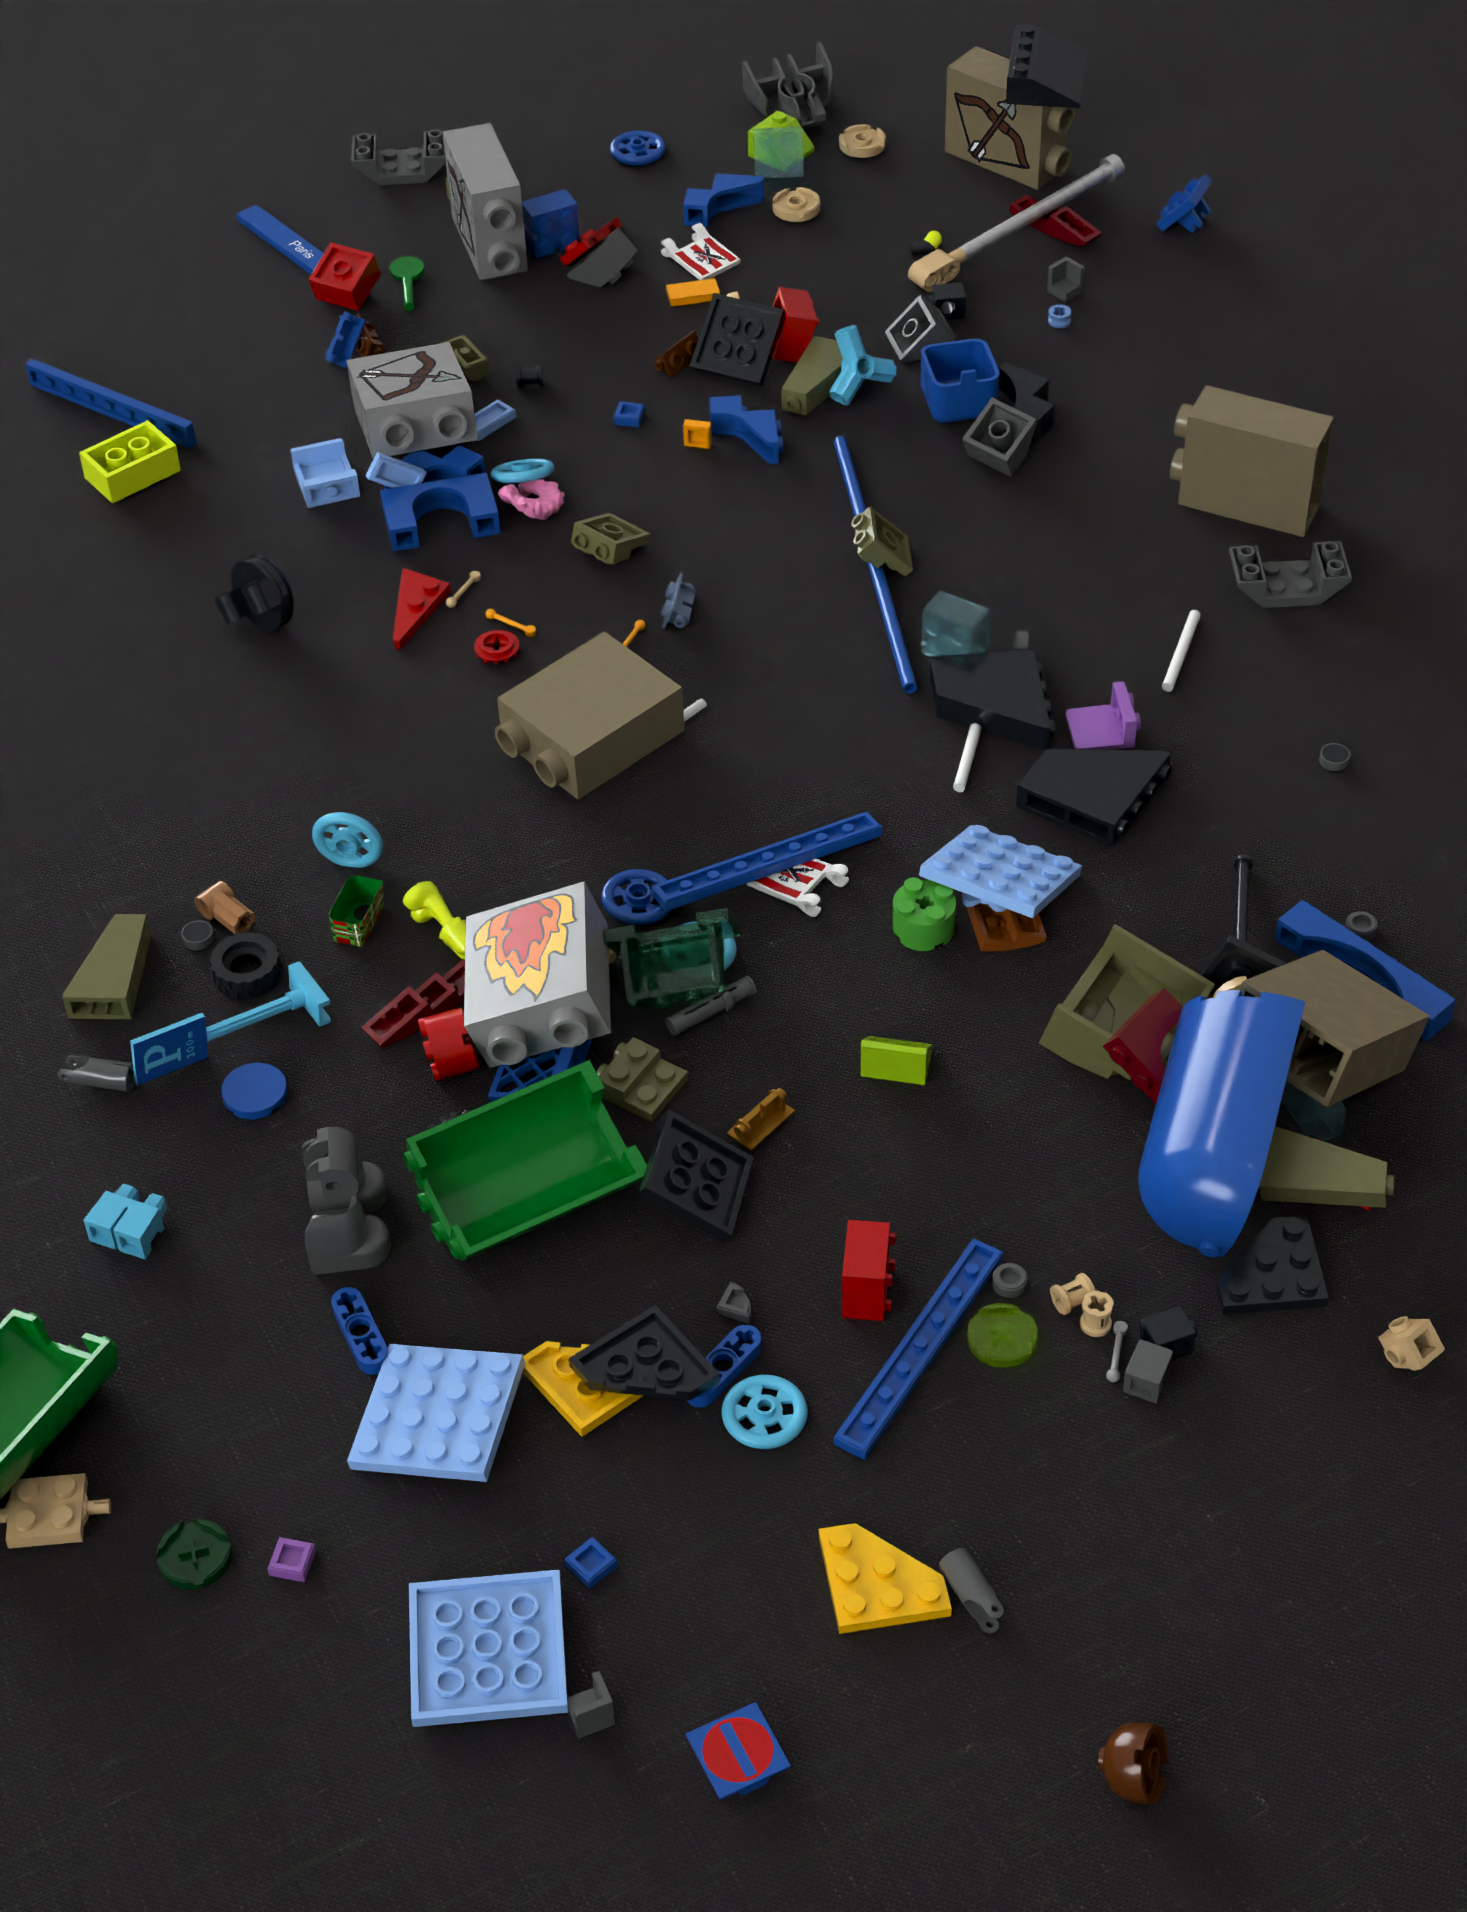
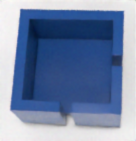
(550, 223)

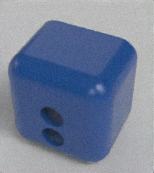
(958, 379)

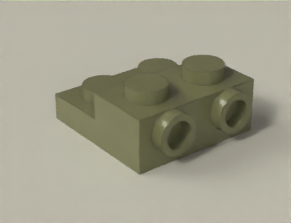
(608, 537)
(881, 542)
(640, 1079)

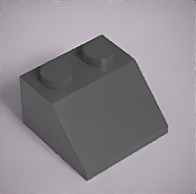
(604, 260)
(916, 328)
(1000, 437)

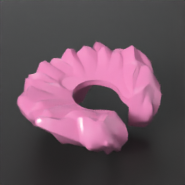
(541, 508)

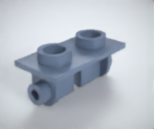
(678, 607)

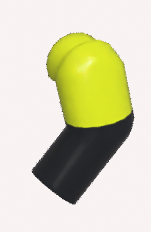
(928, 245)

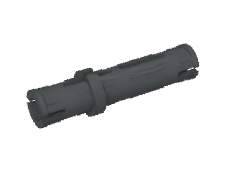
(710, 1006)

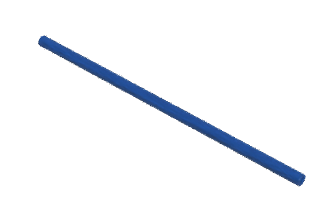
(877, 574)

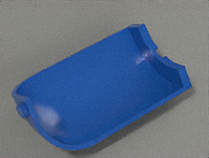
(1217, 1115)

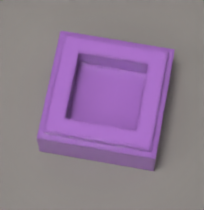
(291, 1559)

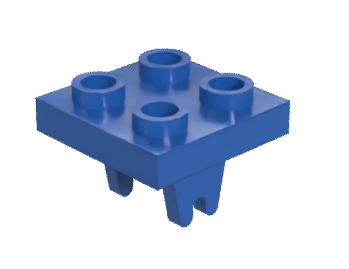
(1186, 206)

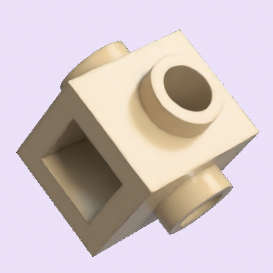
(1411, 1343)

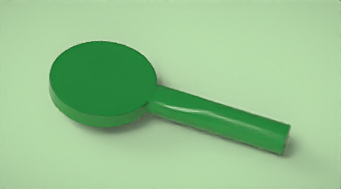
(406, 270)

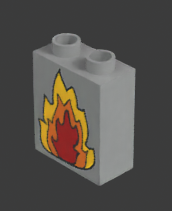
(536, 975)

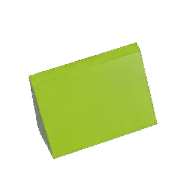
(895, 1059)

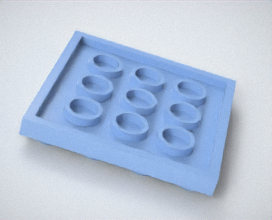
(1001, 870)
(437, 1412)
(487, 1648)

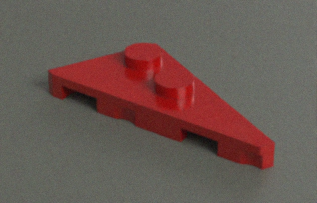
(589, 239)
(416, 602)

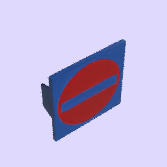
(738, 1751)

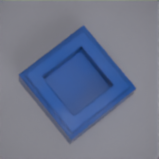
(629, 414)
(591, 1562)

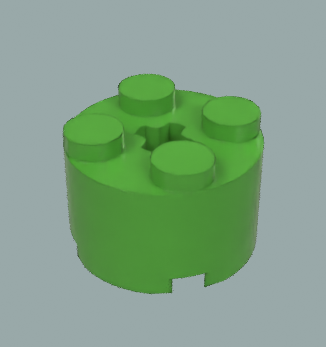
(924, 914)

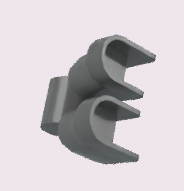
(810, 84)
(341, 1196)

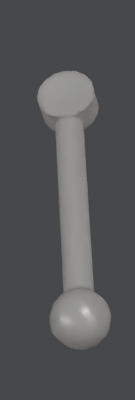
(1120, 1329)

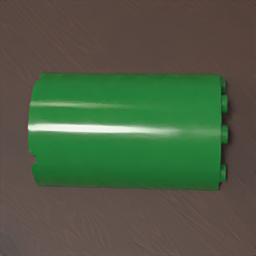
(520, 1162)
(42, 1388)

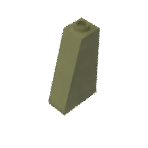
(812, 376)
(112, 971)
(1322, 1173)

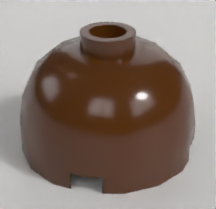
(1134, 1762)

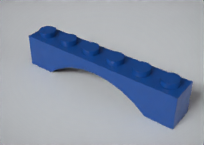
(1309, 931)

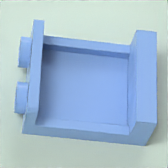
(324, 473)

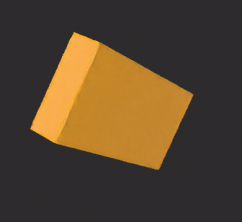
(691, 292)

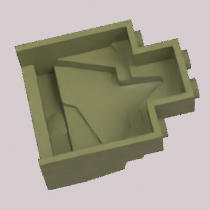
(1110, 993)

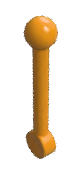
(639, 625)
(529, 630)

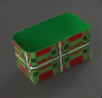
(355, 893)

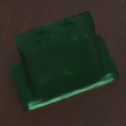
(675, 960)

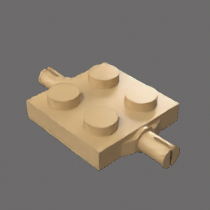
(49, 1510)

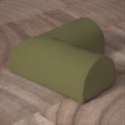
(470, 359)

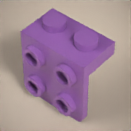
(1105, 725)

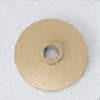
(862, 141)
(796, 205)

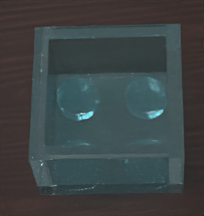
(778, 152)
(954, 626)

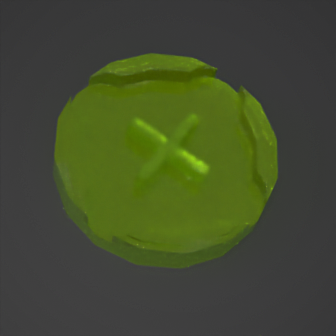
(1002, 1335)

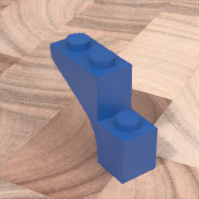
(727, 193)
(756, 428)
(454, 464)

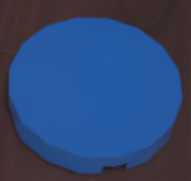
(254, 1090)

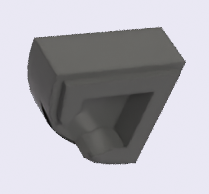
(735, 1304)

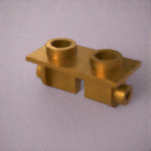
(761, 1120)

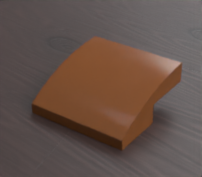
(1005, 929)

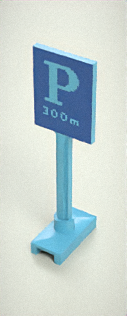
(188, 1039)

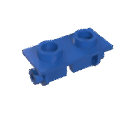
(346, 339)

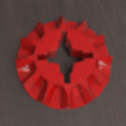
(486, 643)

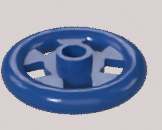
(637, 149)
(635, 897)

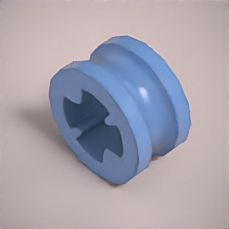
(1059, 316)

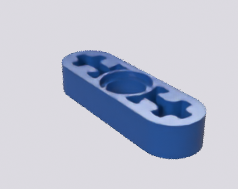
(360, 1317)
(727, 1351)

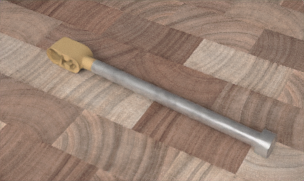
(942, 267)

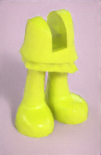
(427, 904)

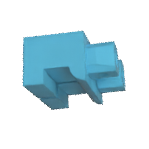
(126, 1223)

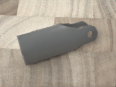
(98, 1073)
(972, 1588)

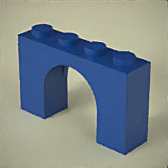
(465, 494)

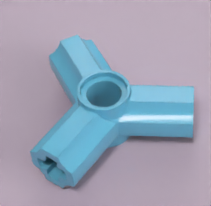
(857, 366)

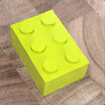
(130, 461)

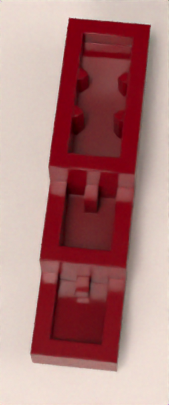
(1060, 224)
(401, 1015)

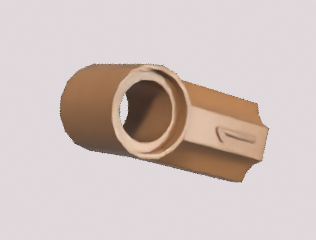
(222, 905)

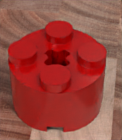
(448, 1044)

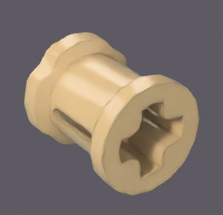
(1071, 1294)
(1100, 1312)

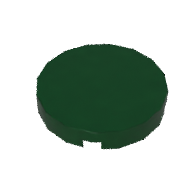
(194, 1554)

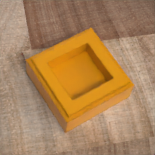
(697, 434)

